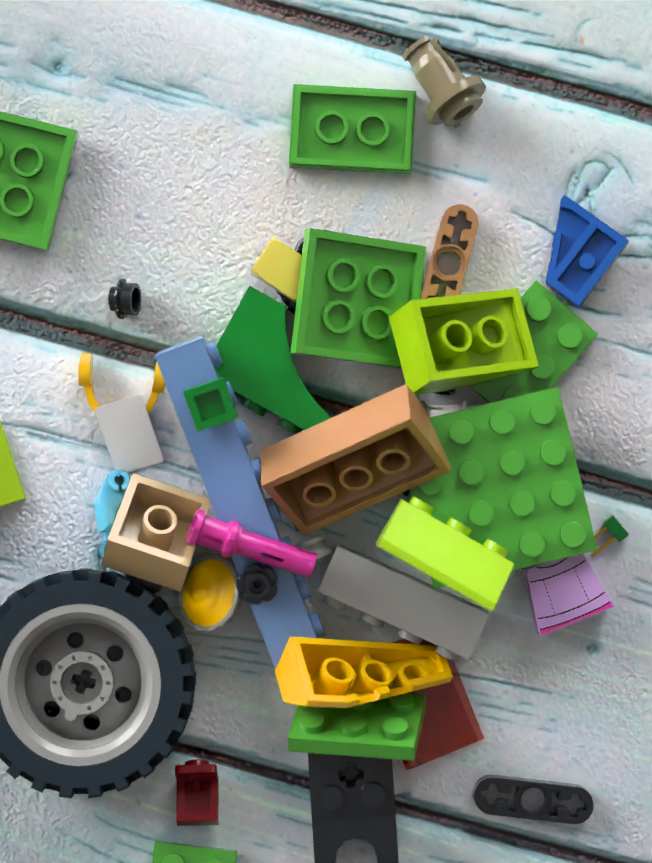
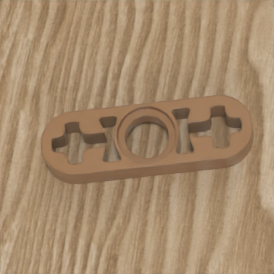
(446, 230)

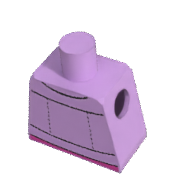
(563, 593)

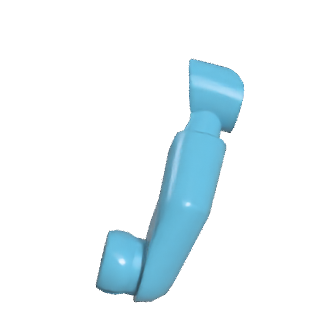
(109, 502)

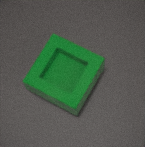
(210, 404)

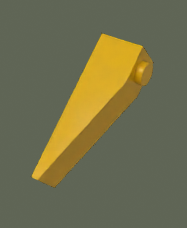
(355, 672)

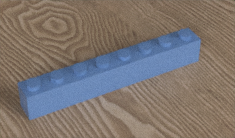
(237, 492)

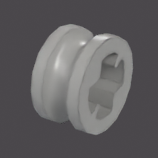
(317, 544)

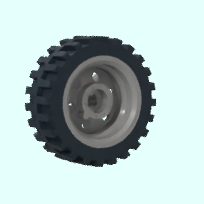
(131, 734)

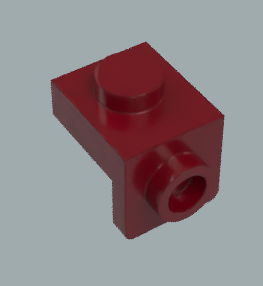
(197, 793)

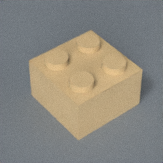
(153, 532)

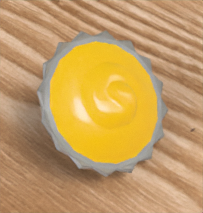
(210, 594)

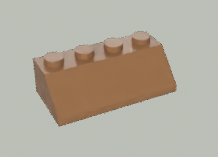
(353, 460)

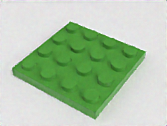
(512, 479)

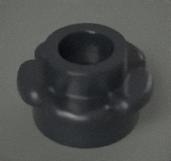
(125, 299)
(265, 575)

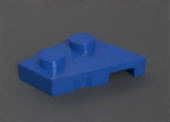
(581, 252)

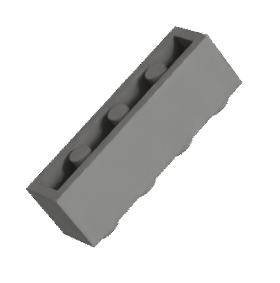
(404, 602)

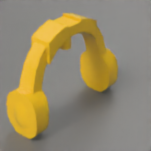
(85, 379)

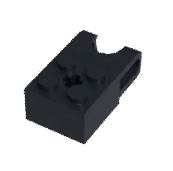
(352, 807)

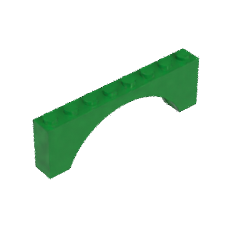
(261, 364)

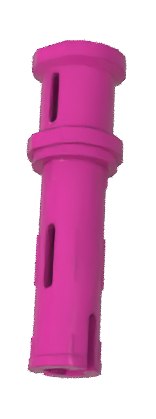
(232, 539)

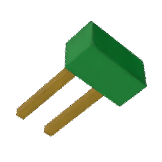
(615, 528)

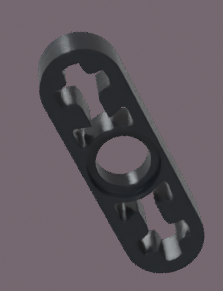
(564, 792)

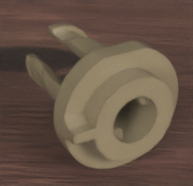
(450, 93)

